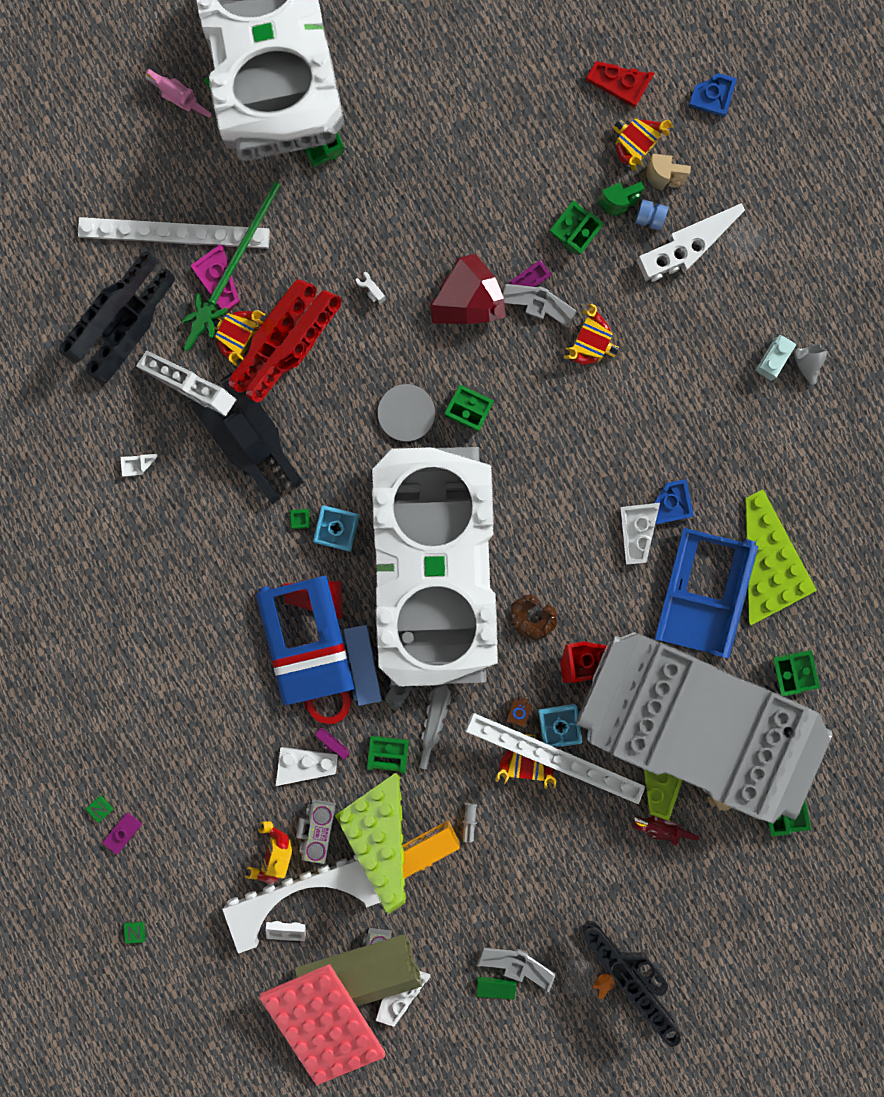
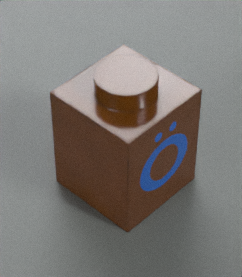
(519, 711)

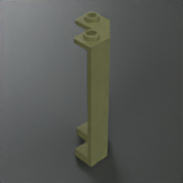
(373, 970)

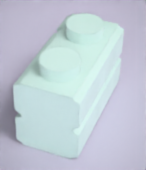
(775, 357)

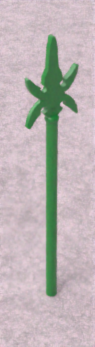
(205, 314)

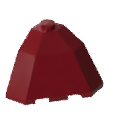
(468, 295)

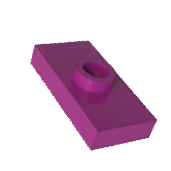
(532, 276)
(332, 744)
(122, 833)

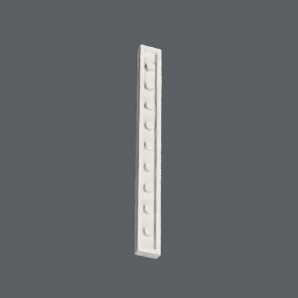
(170, 232)
(554, 758)

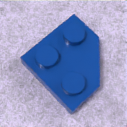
(713, 95)
(674, 502)

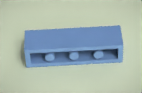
(363, 664)

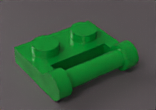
(389, 748)

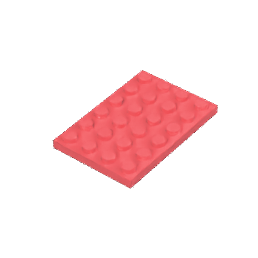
(322, 1024)

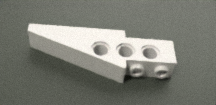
(701, 234)
(187, 383)

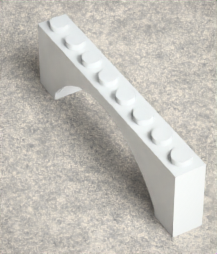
(248, 914)

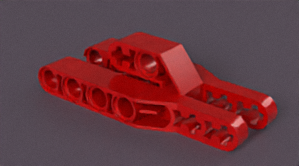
(275, 328)

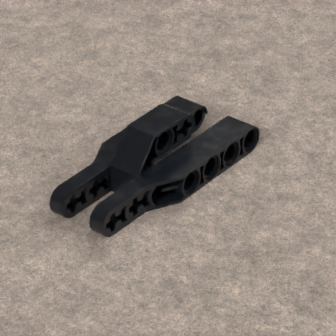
(108, 311)
(241, 441)
(636, 984)

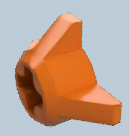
(604, 983)

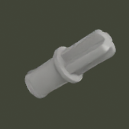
(469, 822)

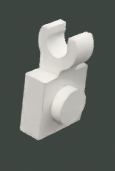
(374, 292)

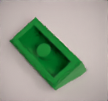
(496, 988)

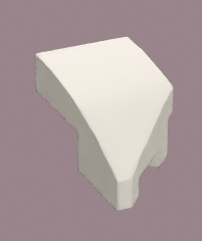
(136, 464)

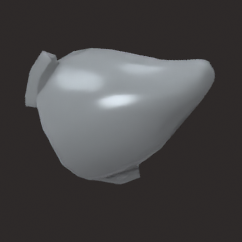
(810, 361)

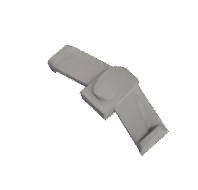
(539, 302)
(516, 965)

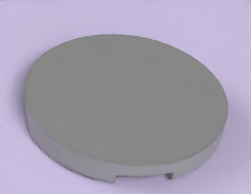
(406, 412)

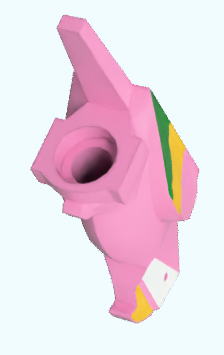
(176, 92)

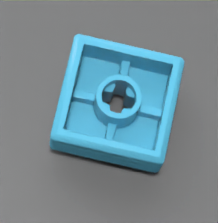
(347, 522)
(566, 715)

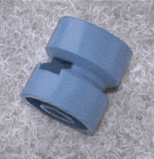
(651, 214)

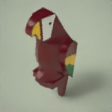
(662, 829)

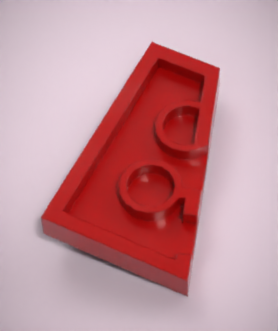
(619, 82)
(301, 597)

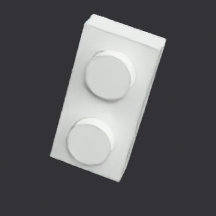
(285, 931)

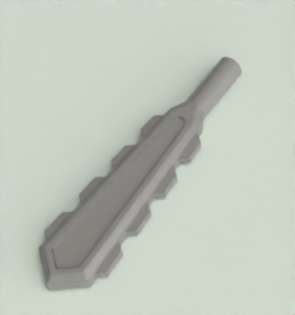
(436, 711)

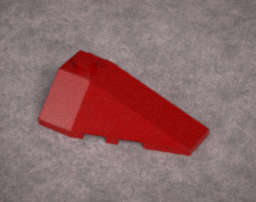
(580, 661)

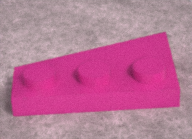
(210, 270)

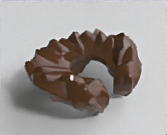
(524, 626)

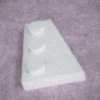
(638, 529)
(302, 765)
(394, 1007)

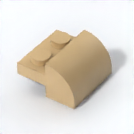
(662, 172)

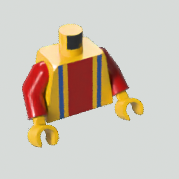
(638, 139)
(236, 333)
(592, 340)
(519, 766)
(276, 856)

